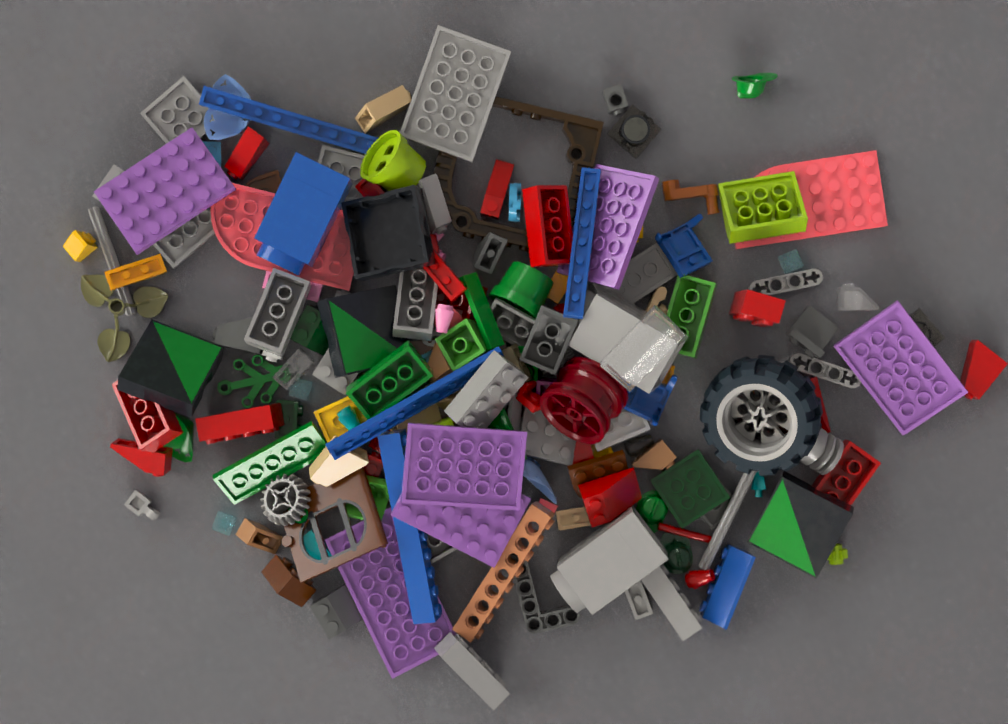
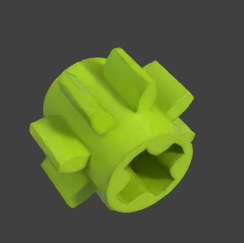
(838, 555)

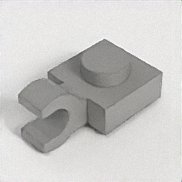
(140, 504)

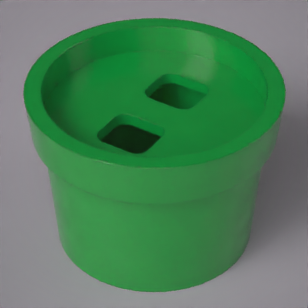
(523, 288)

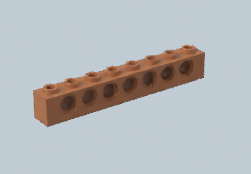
(465, 625)

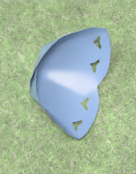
(225, 124)
(537, 478)

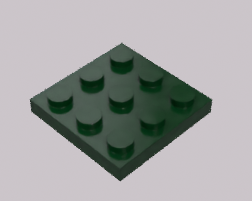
(690, 488)

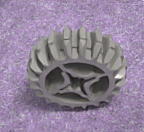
(275, 503)

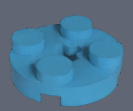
(514, 202)

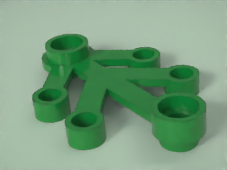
(257, 380)

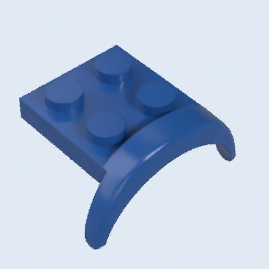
(684, 248)
(650, 405)

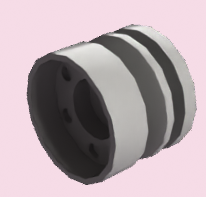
(824, 453)

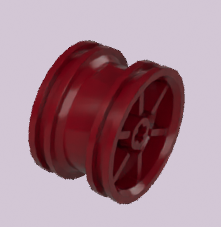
(583, 400)

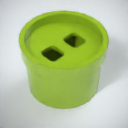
(392, 162)

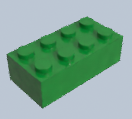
(389, 381)

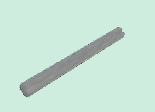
(110, 255)
(726, 520)

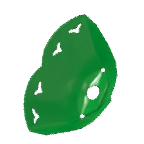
(184, 440)

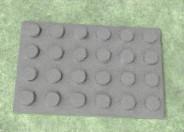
(455, 93)

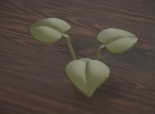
(149, 304)

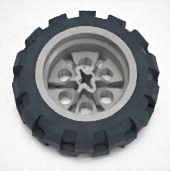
(737, 440)

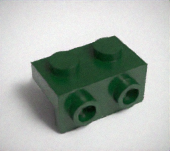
(291, 414)

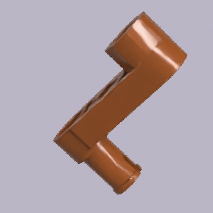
(673, 192)

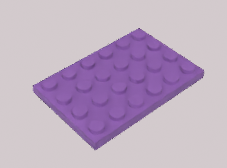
(164, 190)
(620, 214)
(900, 368)
(463, 466)
(474, 531)

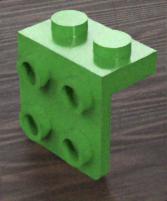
(380, 495)

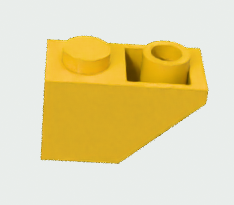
(80, 245)

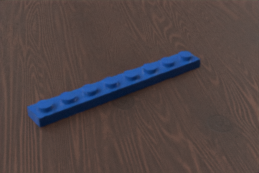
(582, 243)

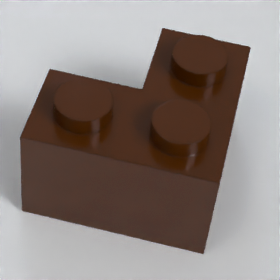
(286, 581)

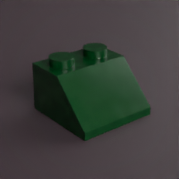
(310, 331)

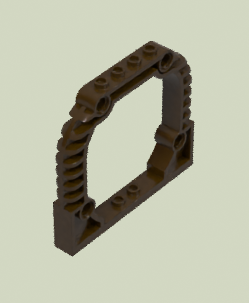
(581, 134)

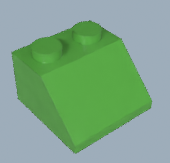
(461, 344)

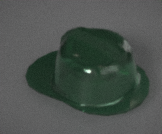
(678, 553)

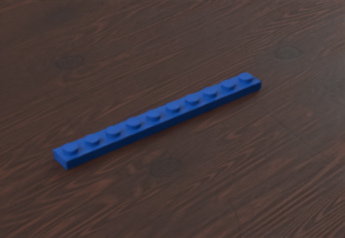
(286, 120)
(406, 408)

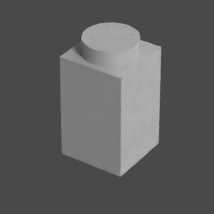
(606, 323)
(608, 562)

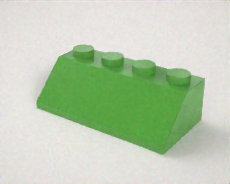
(690, 310)

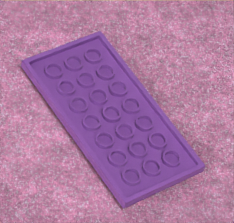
(382, 599)

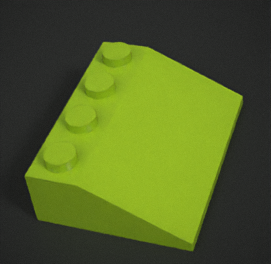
(762, 207)

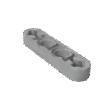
(785, 282)
(824, 372)

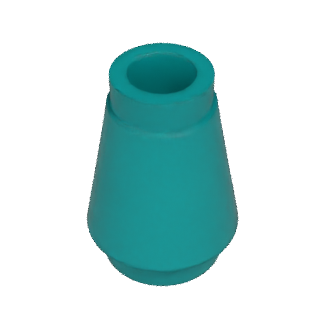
(348, 417)

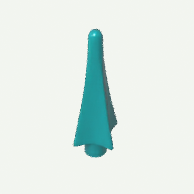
(758, 485)

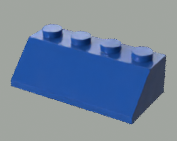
(727, 586)

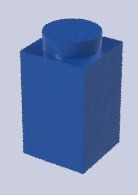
(301, 214)

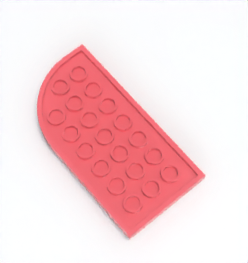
(837, 194)
(239, 218)

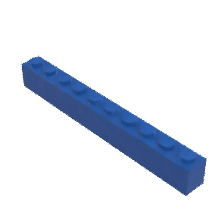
(412, 542)

